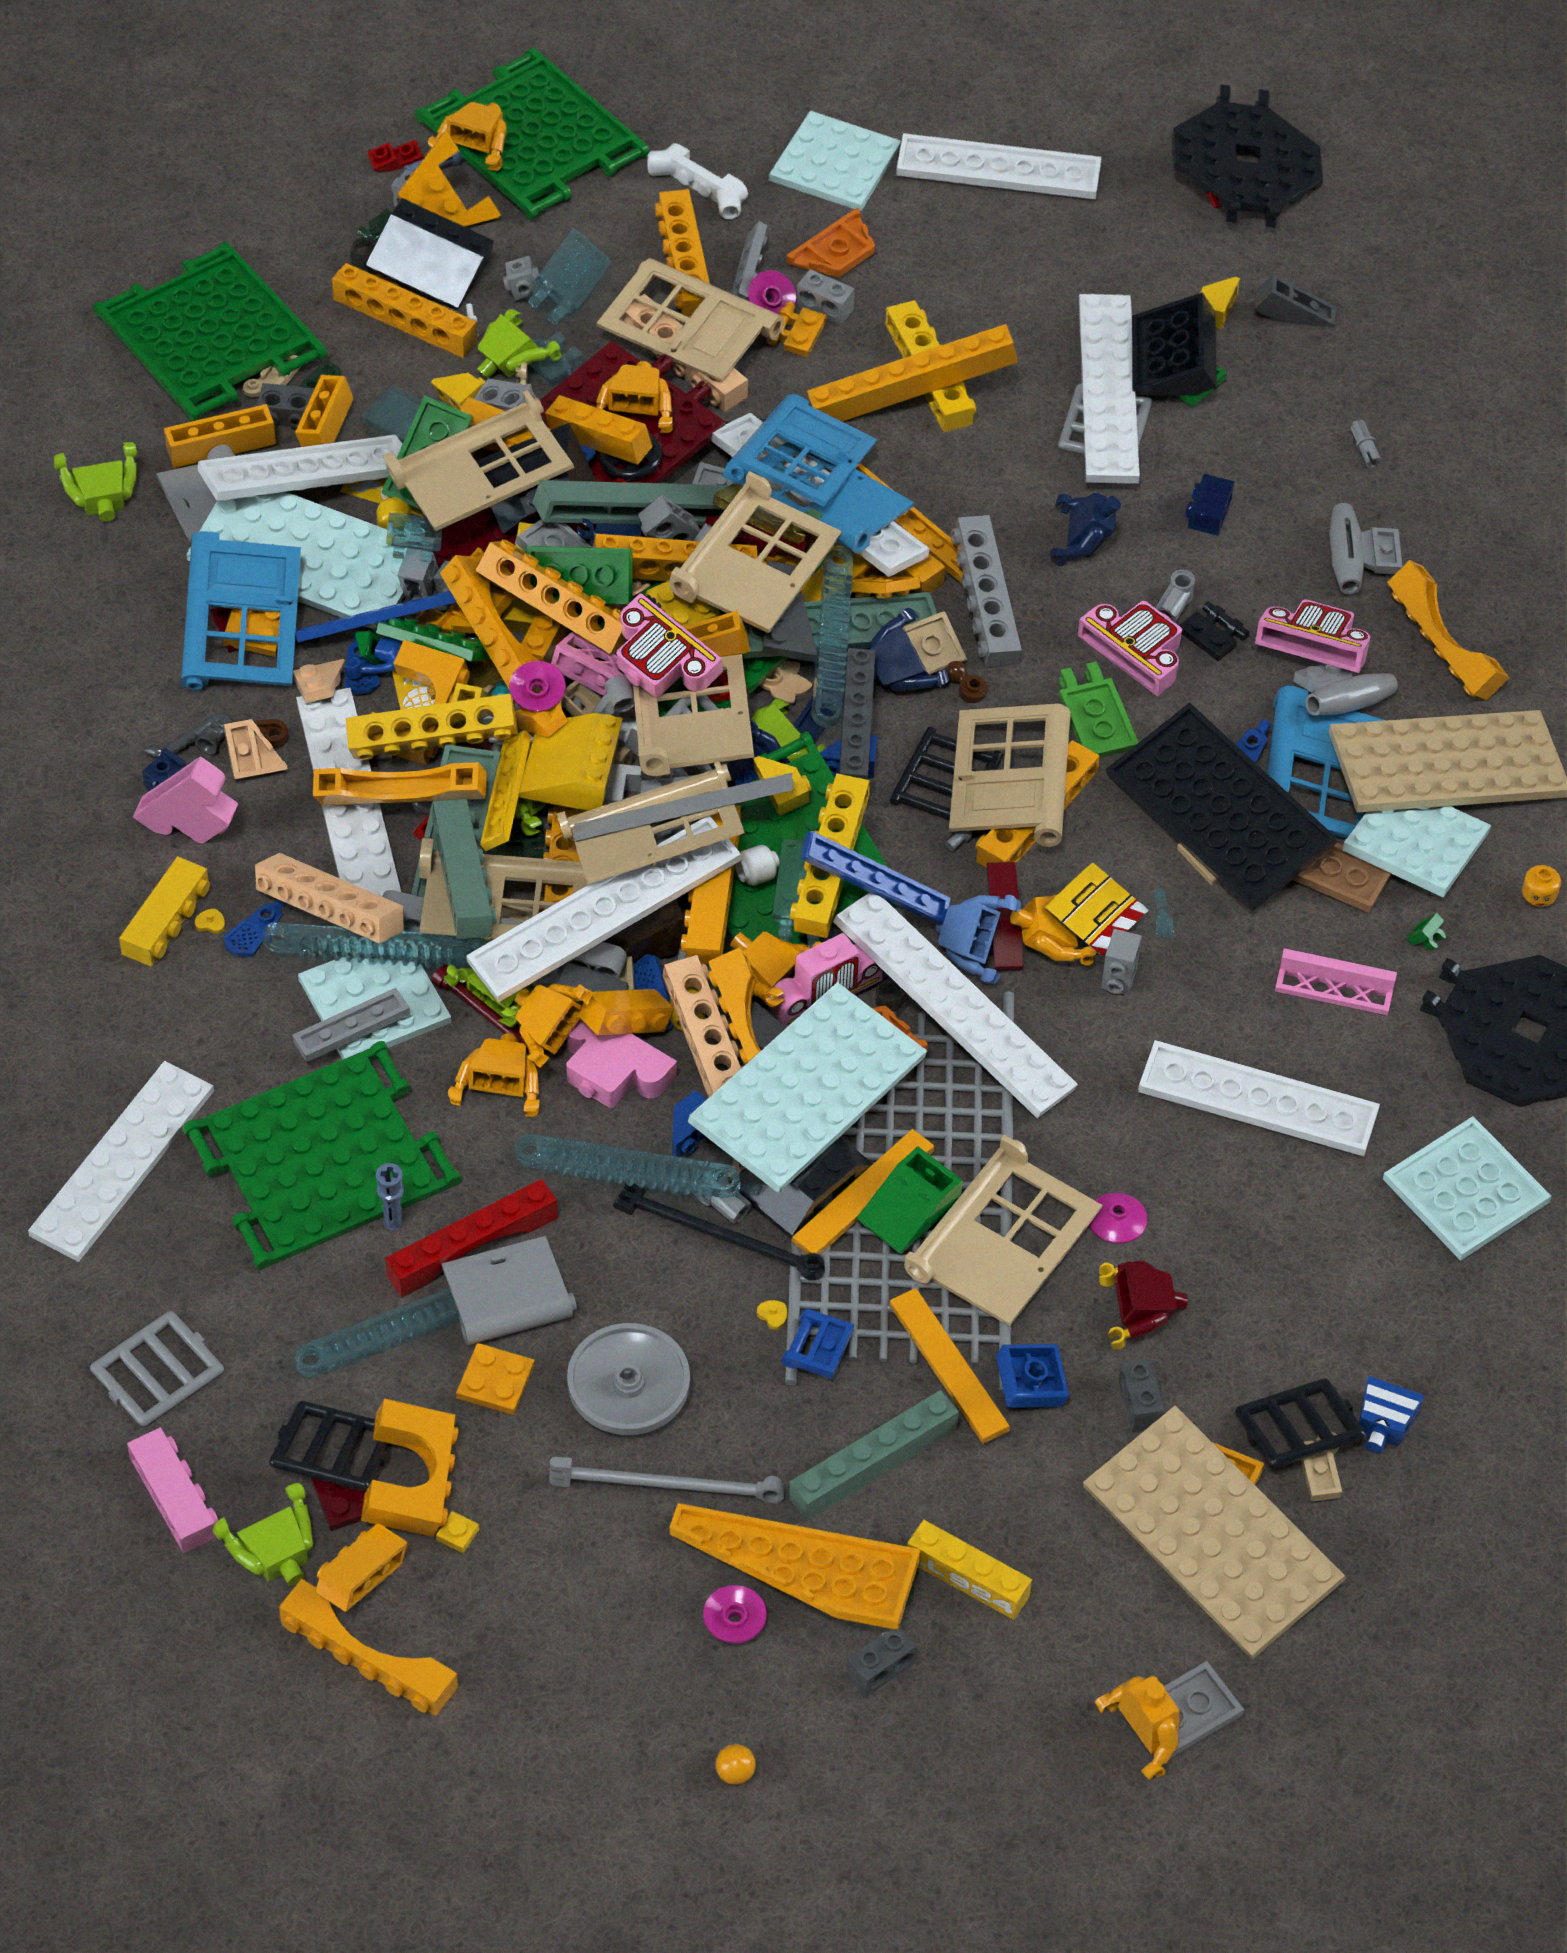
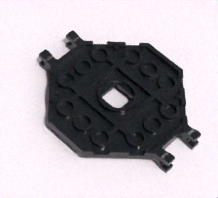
(1207, 153)
(1482, 1021)

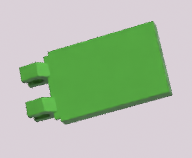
(1096, 712)

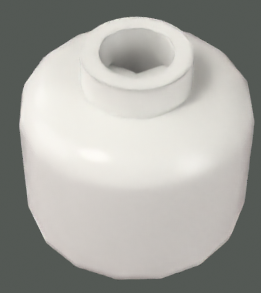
(757, 865)

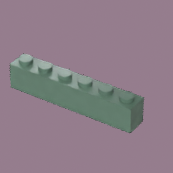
(462, 869)
(873, 1455)

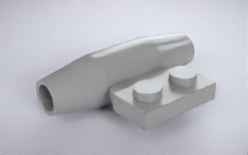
(1354, 550)
(1339, 692)

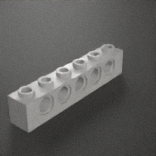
(1006, 647)

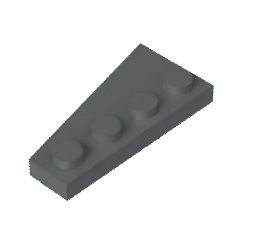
(792, 632)

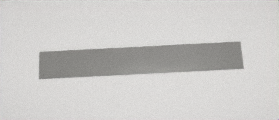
(683, 806)

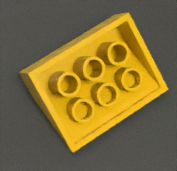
(573, 763)

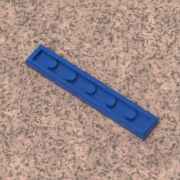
(375, 616)
(875, 878)

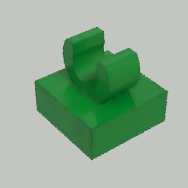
(1426, 930)

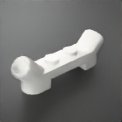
(676, 162)

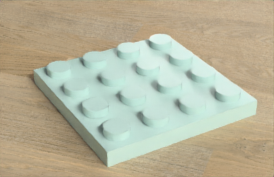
(835, 160)
(1419, 844)
(345, 984)
(1466, 1188)

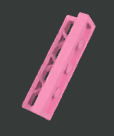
(582, 665)
(1337, 973)

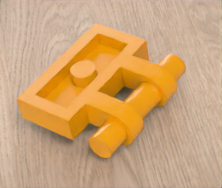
(804, 332)

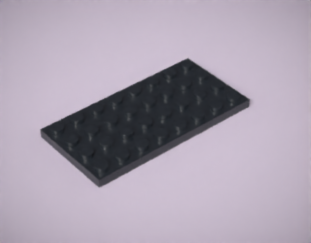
(1221, 806)

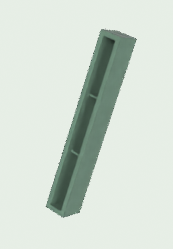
(619, 500)

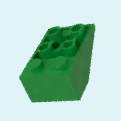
(911, 1200)

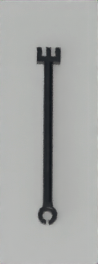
(632, 1197)

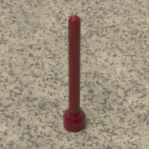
(476, 1003)

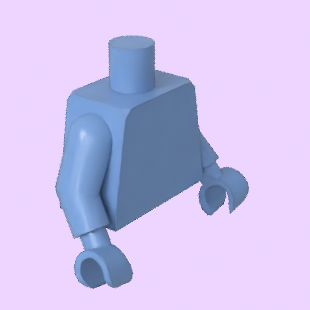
(970, 931)

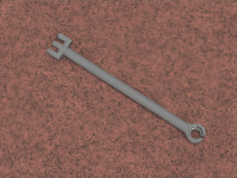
(562, 1472)

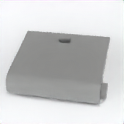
(187, 487)
(508, 1290)

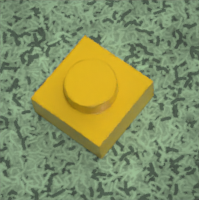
(457, 1532)

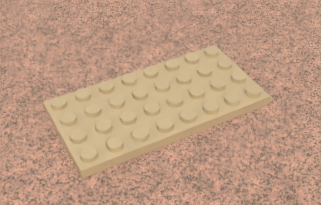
(1448, 761)
(1214, 1532)

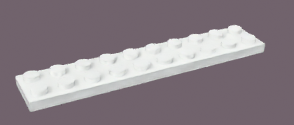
(1107, 389)
(889, 549)
(354, 830)
(596, 915)
(955, 1003)

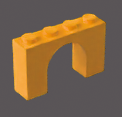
(436, 670)
(431, 1437)

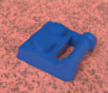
(826, 1348)

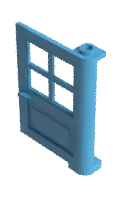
(813, 433)
(856, 509)
(245, 579)
(1307, 737)

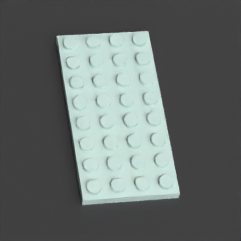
(342, 558)
(807, 1087)

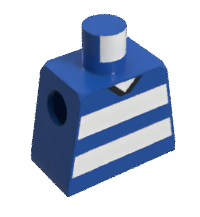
(1387, 1413)

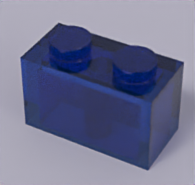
(1210, 504)

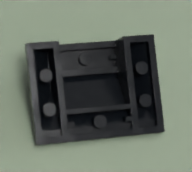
(520, 506)
(796, 1202)

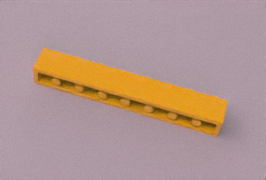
(915, 374)

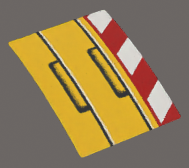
(1095, 907)

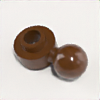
(958, 673)

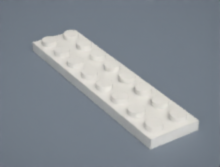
(999, 166)
(298, 467)
(1259, 1098)
(120, 1161)

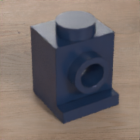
(162, 768)

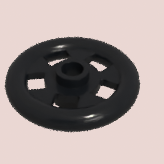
(633, 471)

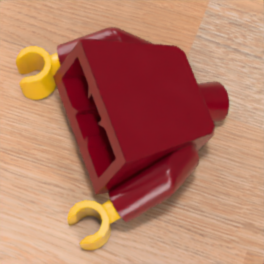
(1143, 1296)

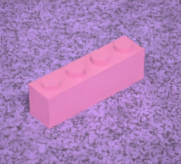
(172, 1489)

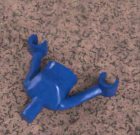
(385, 651)

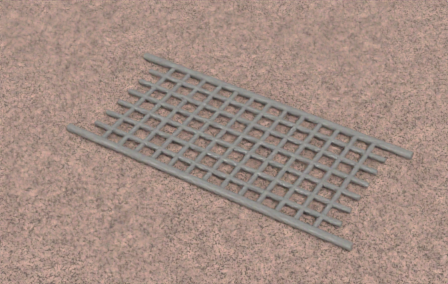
(855, 1281)

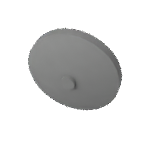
(628, 1379)

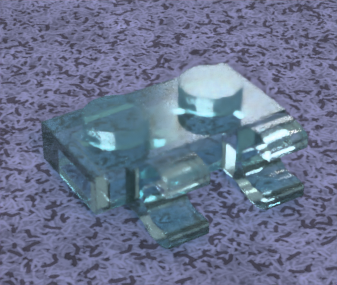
(557, 370)

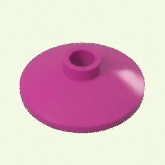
(776, 286)
(533, 676)
(1122, 1227)
(738, 1602)

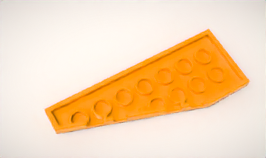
(825, 1569)

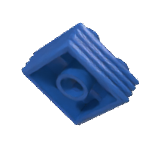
(1032, 1375)

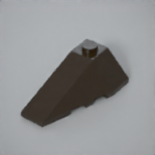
(654, 934)

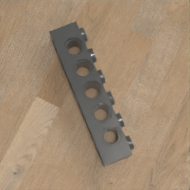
(857, 713)

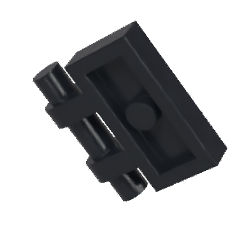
(1209, 636)

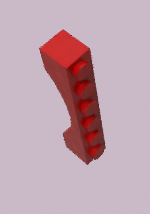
(516, 1213)

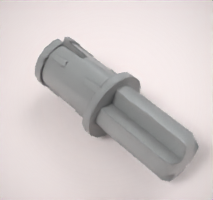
(1366, 444)

